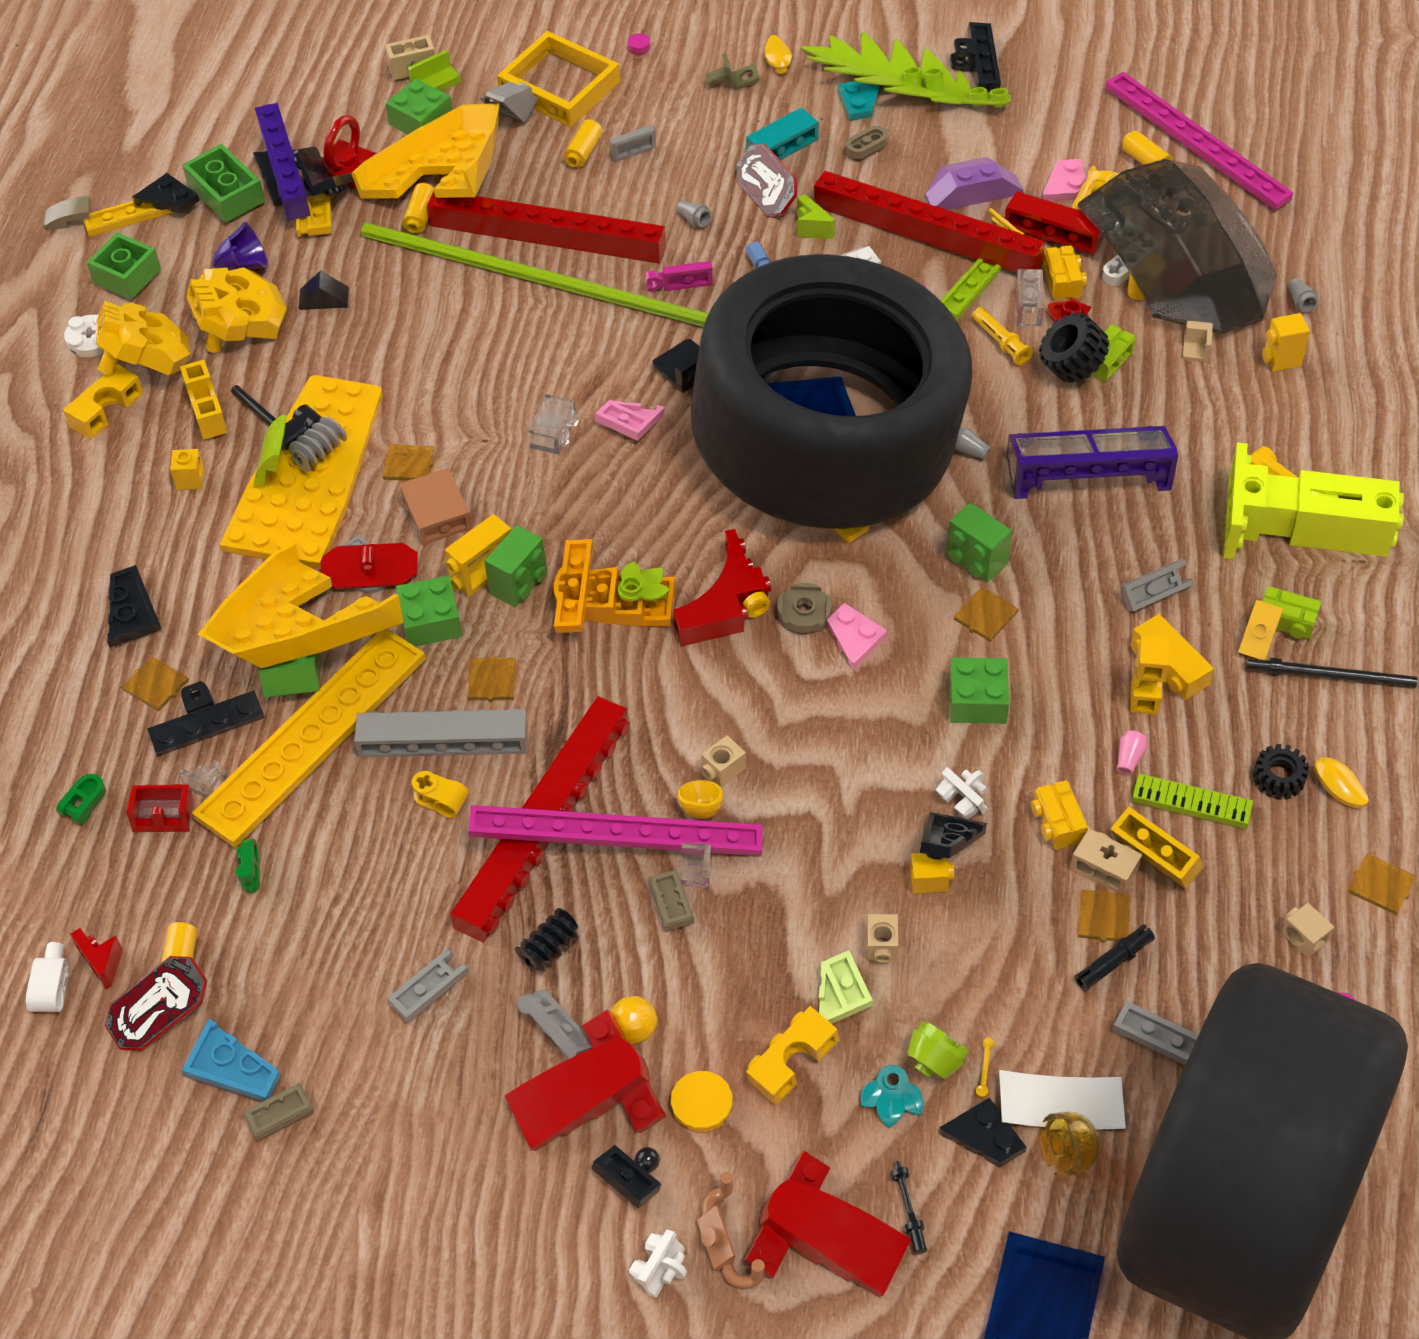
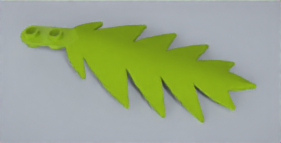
(928, 81)

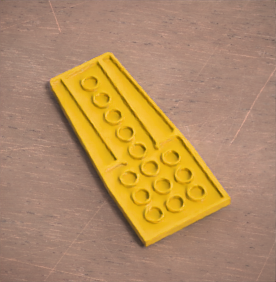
(309, 504)

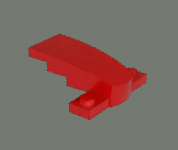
(587, 1087)
(825, 1231)

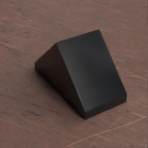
(323, 293)

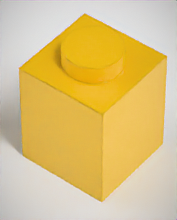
(930, 874)

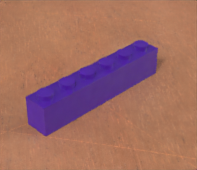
(282, 162)

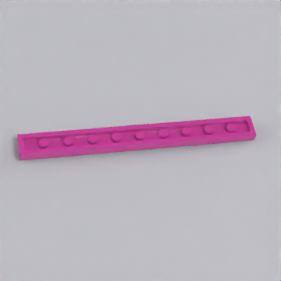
(1199, 141)
(613, 830)

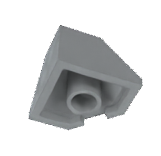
(514, 100)

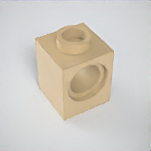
(723, 751)
(884, 927)
(1307, 929)

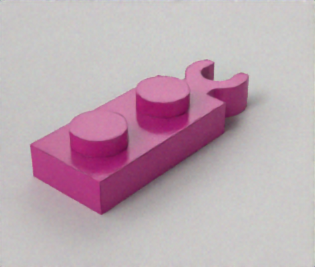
(681, 277)

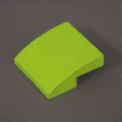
(270, 449)

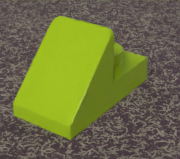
(813, 220)

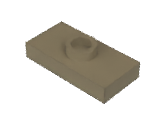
(671, 900)
(278, 1111)

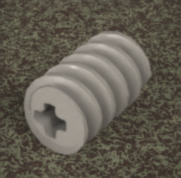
(314, 441)

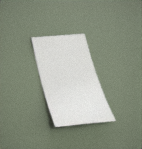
(1031, 1097)

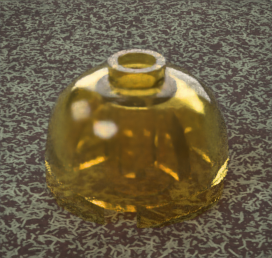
(1069, 1143)

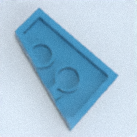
(229, 1065)

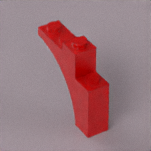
(721, 608)

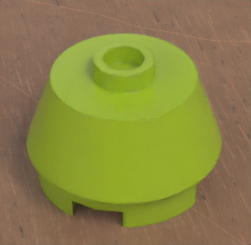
(935, 1052)

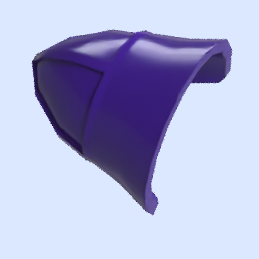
(241, 250)

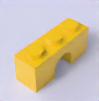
(203, 399)
(87, 412)
(1149, 674)
(807, 1034)

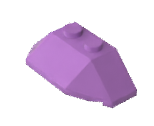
(971, 184)

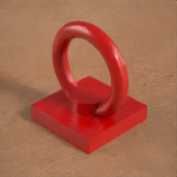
(344, 156)

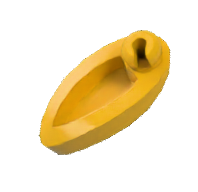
(777, 54)
(1340, 782)

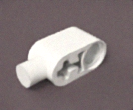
(48, 980)

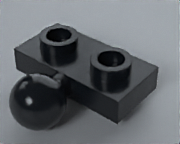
(630, 1176)

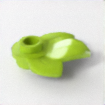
(641, 584)

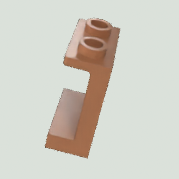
(436, 506)

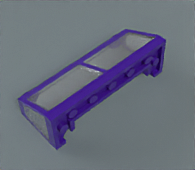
(1091, 455)

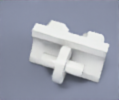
(953, 785)
(662, 1265)

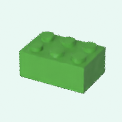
(223, 183)

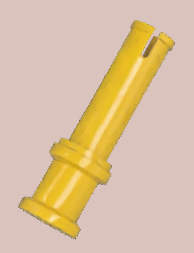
(1008, 341)

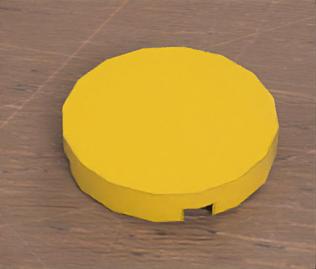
(701, 1101)

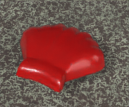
(1059, 309)

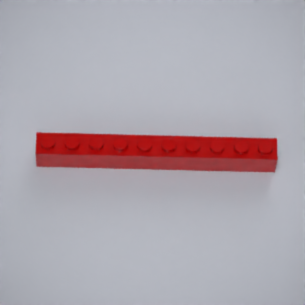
(928, 223)
(549, 227)
(558, 790)

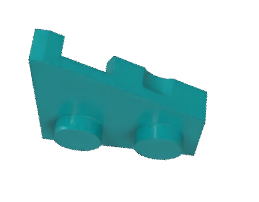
(858, 99)

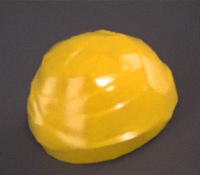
(700, 799)
(636, 1018)

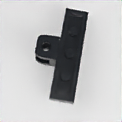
(978, 55)
(204, 718)

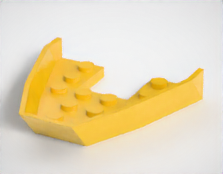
(452, 144)
(268, 627)

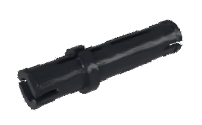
(1123, 950)

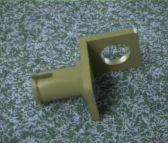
(727, 73)

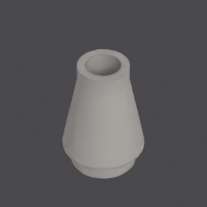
(695, 213)
(1303, 296)
(971, 444)

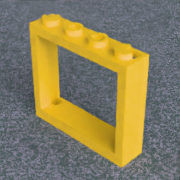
(550, 104)

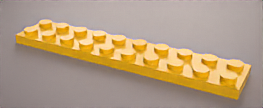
(308, 737)

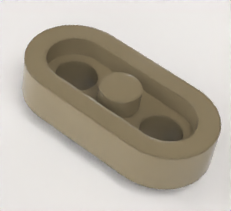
(866, 142)

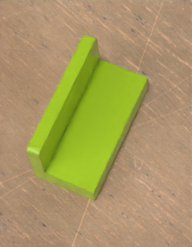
(435, 71)

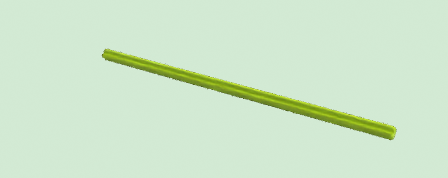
(535, 274)

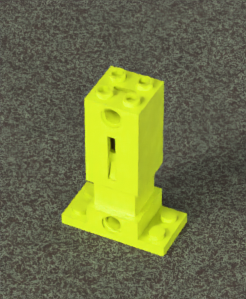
(1311, 510)

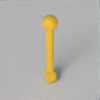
(982, 1090)

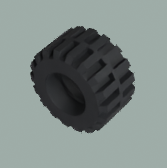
(1074, 347)

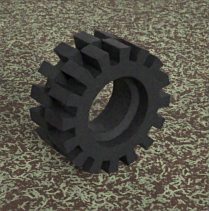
(1276, 784)

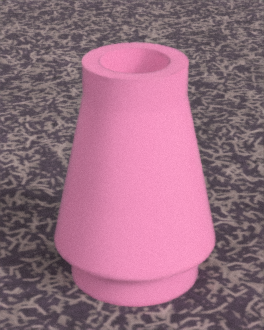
(1130, 751)

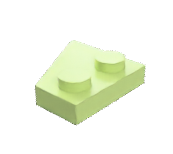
(842, 989)

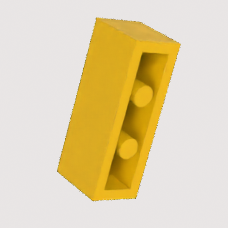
(1187, 668)
(1157, 847)

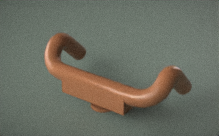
(717, 1241)

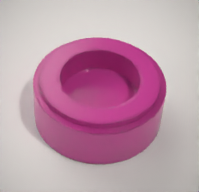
(638, 43)

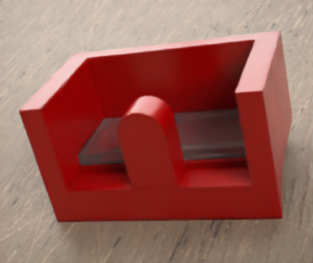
(160, 808)

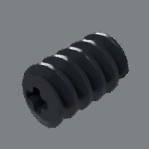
(547, 940)

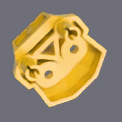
(235, 306)
(139, 338)

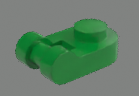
(89, 791)
(249, 868)

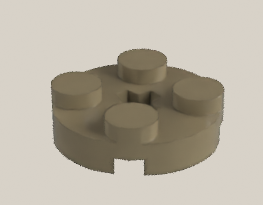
(804, 621)

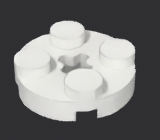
(76, 335)

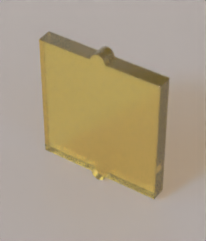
(407, 462)
(986, 614)
(491, 679)
(155, 683)
(1382, 884)
(1104, 915)

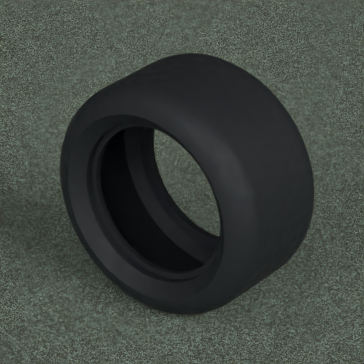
(844, 318)
(1262, 1151)

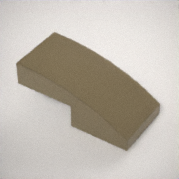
(67, 210)

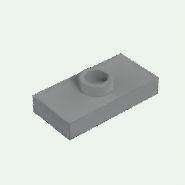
(632, 143)

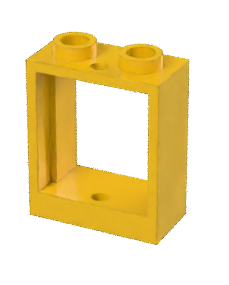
(470, 547)

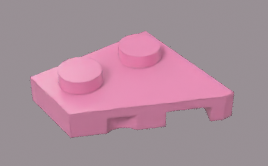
(1065, 181)
(628, 418)
(855, 634)

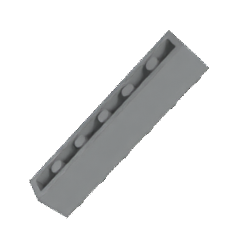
(441, 733)

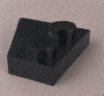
(167, 194)
(985, 1134)

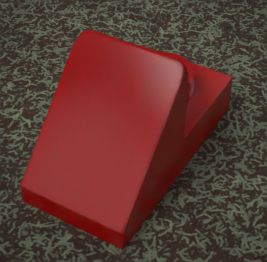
(101, 958)

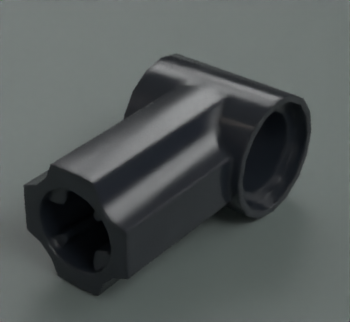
(302, 420)

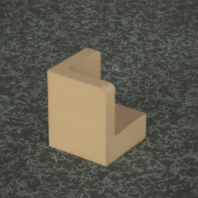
(1197, 341)

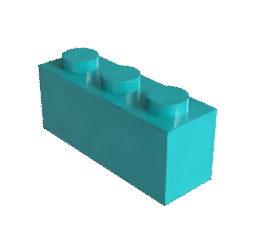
(787, 133)

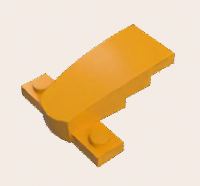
(595, 598)

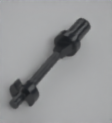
(913, 1227)

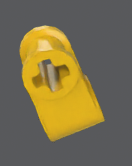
(440, 795)

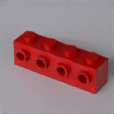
(1053, 222)

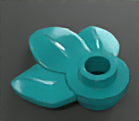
(892, 1099)

